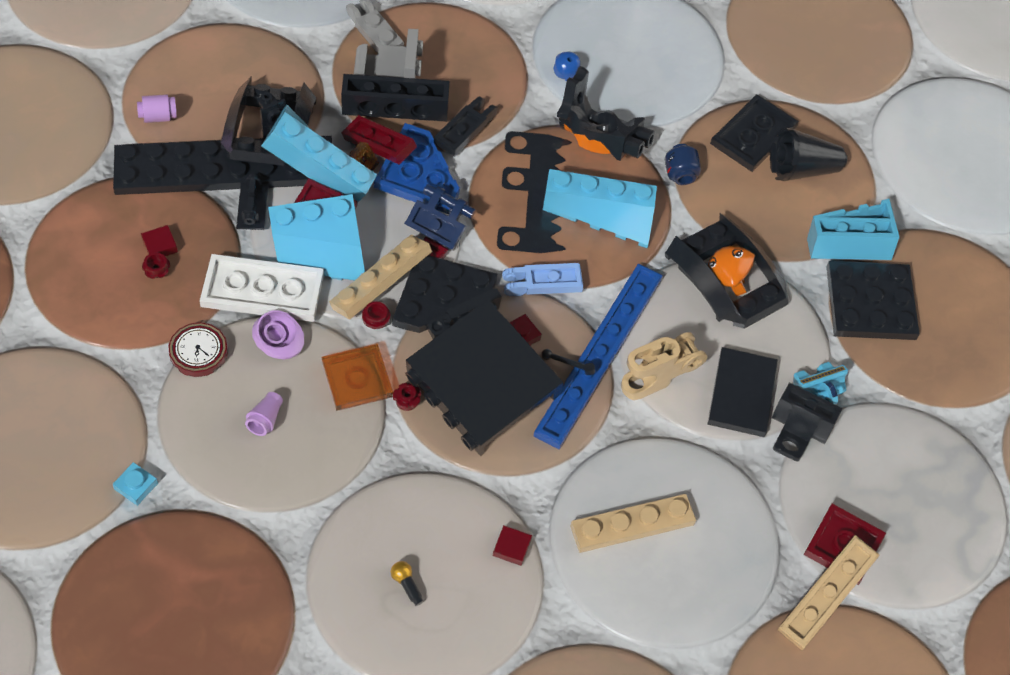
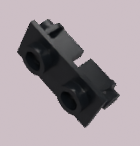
(270, 111)
(252, 204)

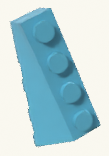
(316, 157)
(602, 203)

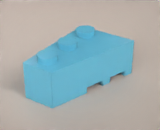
(854, 234)

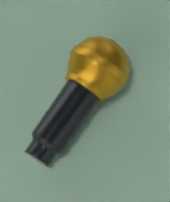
(402, 573)

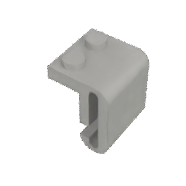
(391, 60)

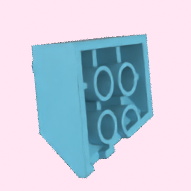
(319, 236)

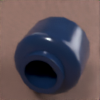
(682, 164)

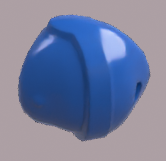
(566, 65)

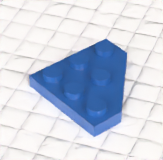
(421, 167)

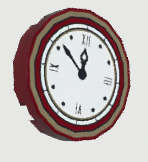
(198, 349)

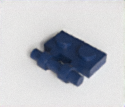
(435, 224)

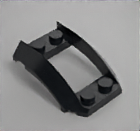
(248, 95)
(696, 248)

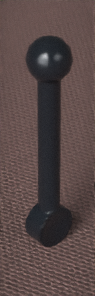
(588, 368)

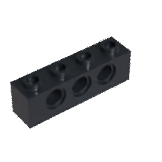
(395, 97)

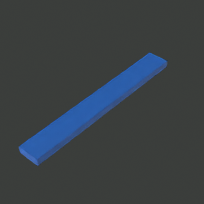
(601, 352)

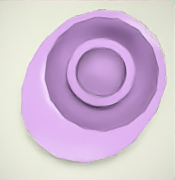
(278, 335)

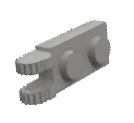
(373, 26)

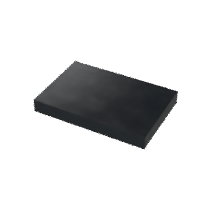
(752, 131)
(742, 392)

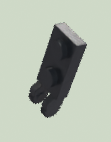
(464, 126)

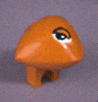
(731, 267)

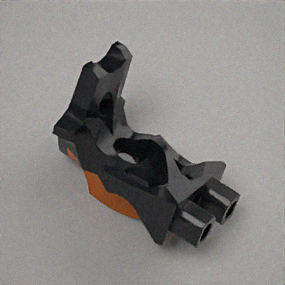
(608, 132)

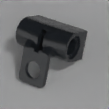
(804, 418)

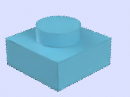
(135, 484)

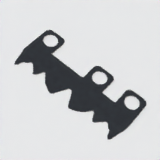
(539, 228)

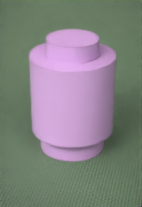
(157, 108)

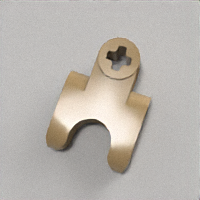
(660, 364)

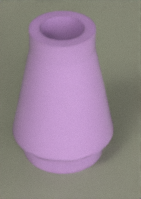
(264, 414)

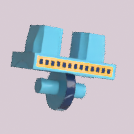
(827, 383)

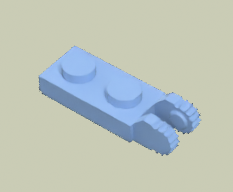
(543, 279)

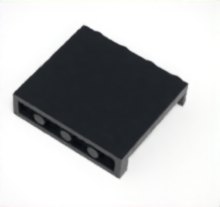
(482, 376)

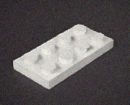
(261, 287)

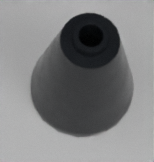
(804, 156)

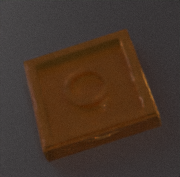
(357, 377)

